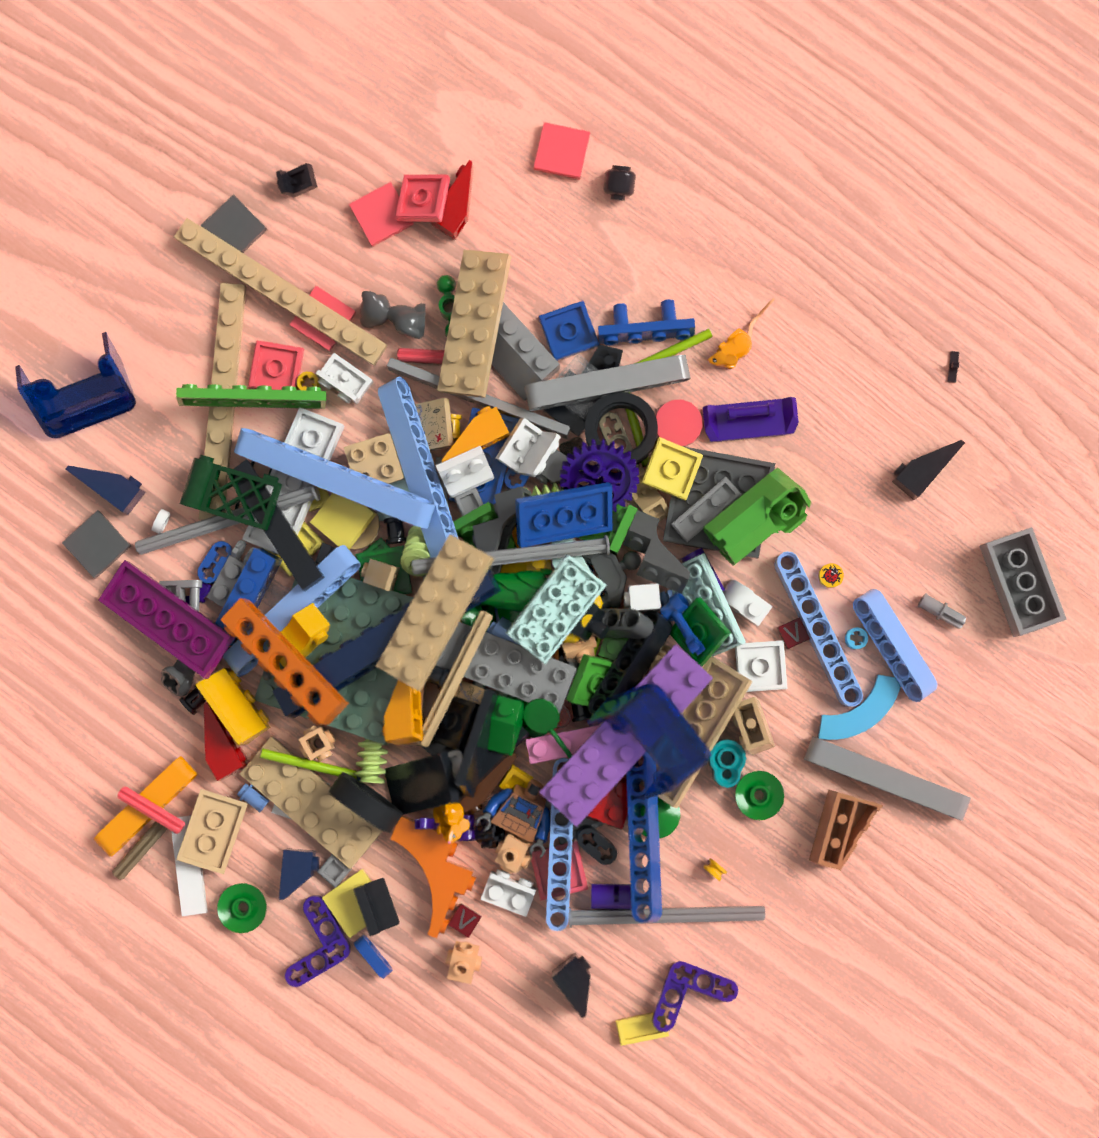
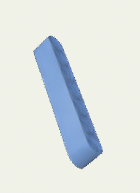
(336, 569)
(827, 638)
(559, 856)

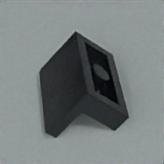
(376, 906)

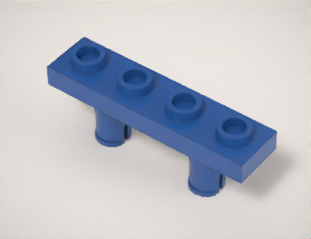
(637, 332)

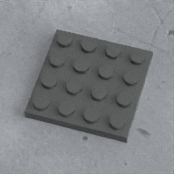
(714, 467)

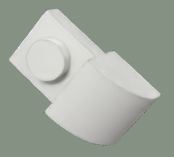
(745, 602)

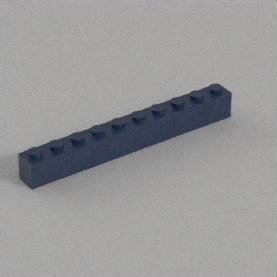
(361, 655)

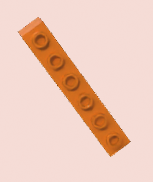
(236, 623)

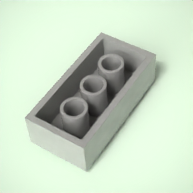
(1022, 582)

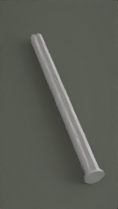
(216, 522)
(532, 553)
(669, 915)

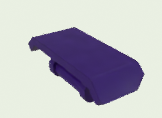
(751, 419)

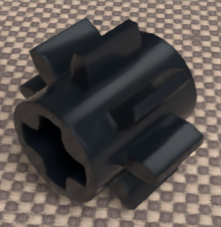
(490, 837)

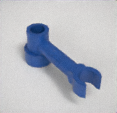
(674, 609)

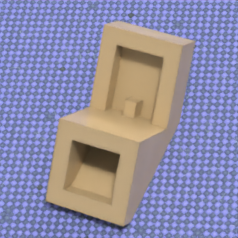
(649, 499)

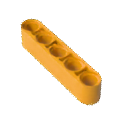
(160, 792)

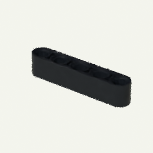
(632, 662)

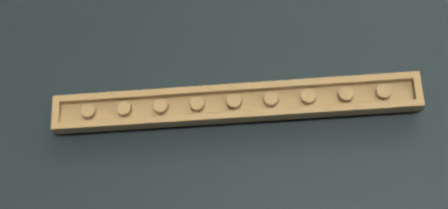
(280, 291)
(225, 374)

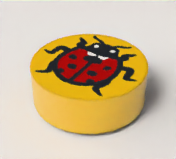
(831, 575)

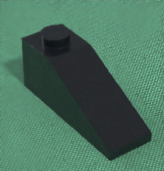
(920, 472)

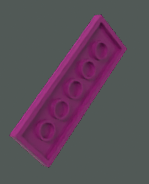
(166, 619)

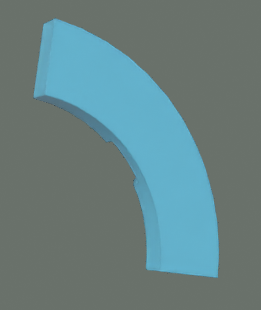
(865, 715)

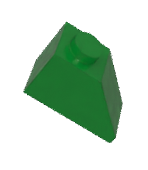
(505, 725)

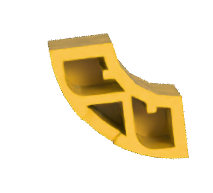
(306, 630)

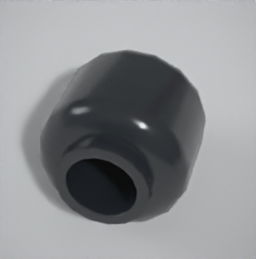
(619, 182)

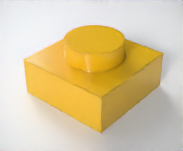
(513, 777)

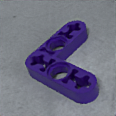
(327, 941)
(681, 986)

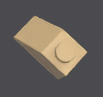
(380, 574)

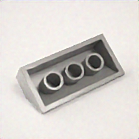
(520, 355)

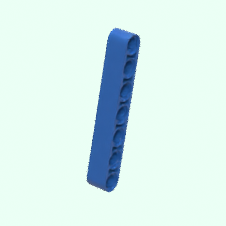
(649, 847)

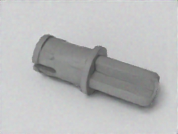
(942, 611)

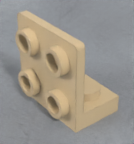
(375, 458)

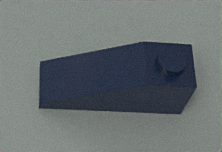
(115, 488)

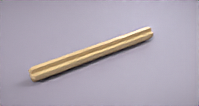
(455, 676)

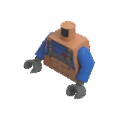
(521, 813)

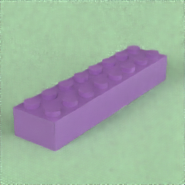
(610, 755)

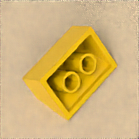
(234, 706)

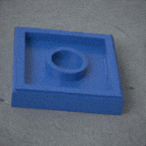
(568, 331)

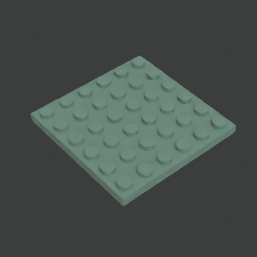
(349, 613)

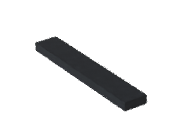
(282, 535)

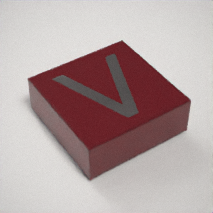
(793, 633)
(465, 920)

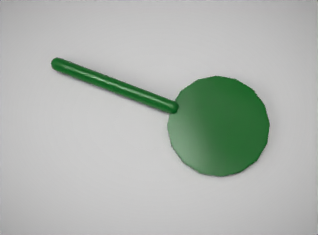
(544, 718)

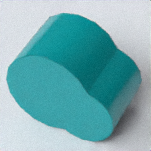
(727, 762)

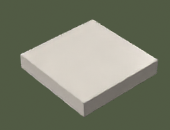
(762, 664)

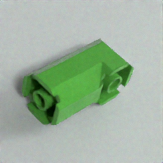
(765, 509)

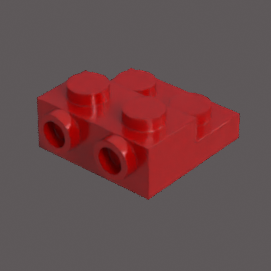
(613, 807)

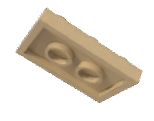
(212, 831)

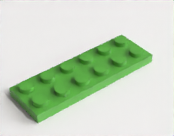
(256, 398)

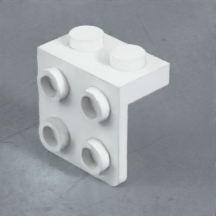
(528, 449)

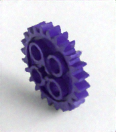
(607, 459)

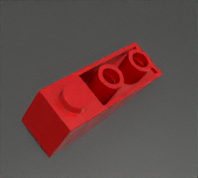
(457, 203)
(220, 749)

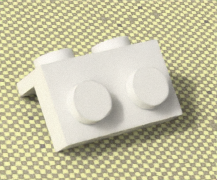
(344, 378)

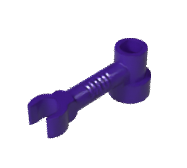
(427, 823)

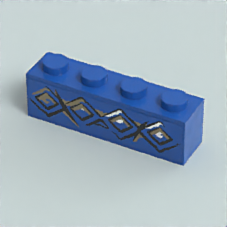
(252, 581)

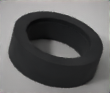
(630, 402)
(365, 802)

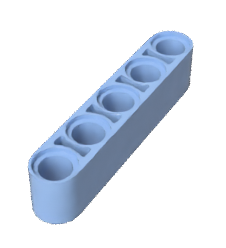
(895, 645)

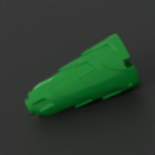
(517, 589)

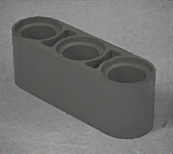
(627, 624)

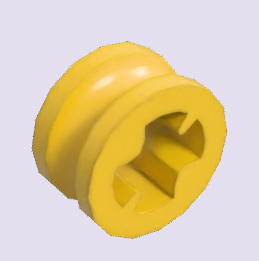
(311, 376)
(715, 869)

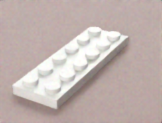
(314, 435)

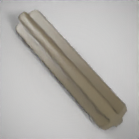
(138, 850)

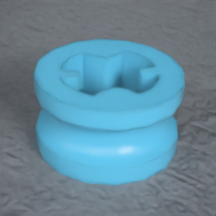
(862, 633)

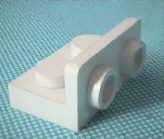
(465, 472)
(509, 893)

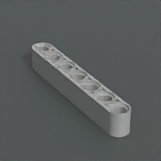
(607, 381)
(887, 778)

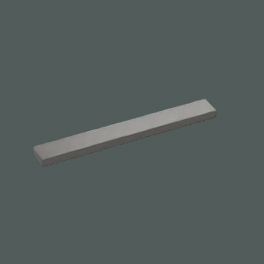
(503, 407)

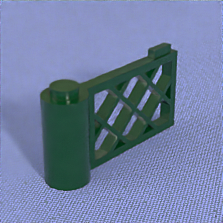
(202, 484)

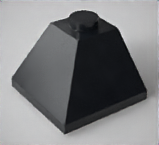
(574, 982)

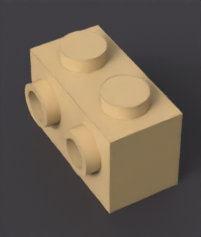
(753, 726)

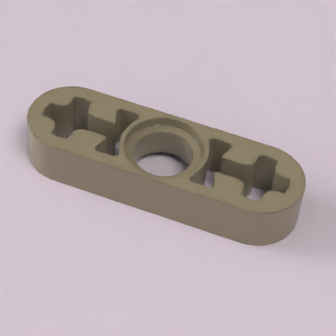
(617, 426)

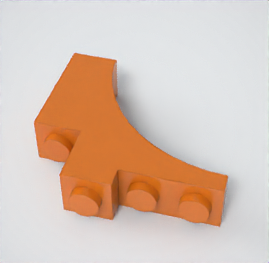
(442, 874)

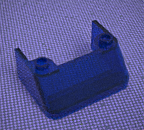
(82, 402)
(660, 731)

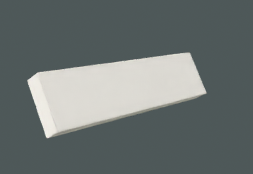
(189, 879)

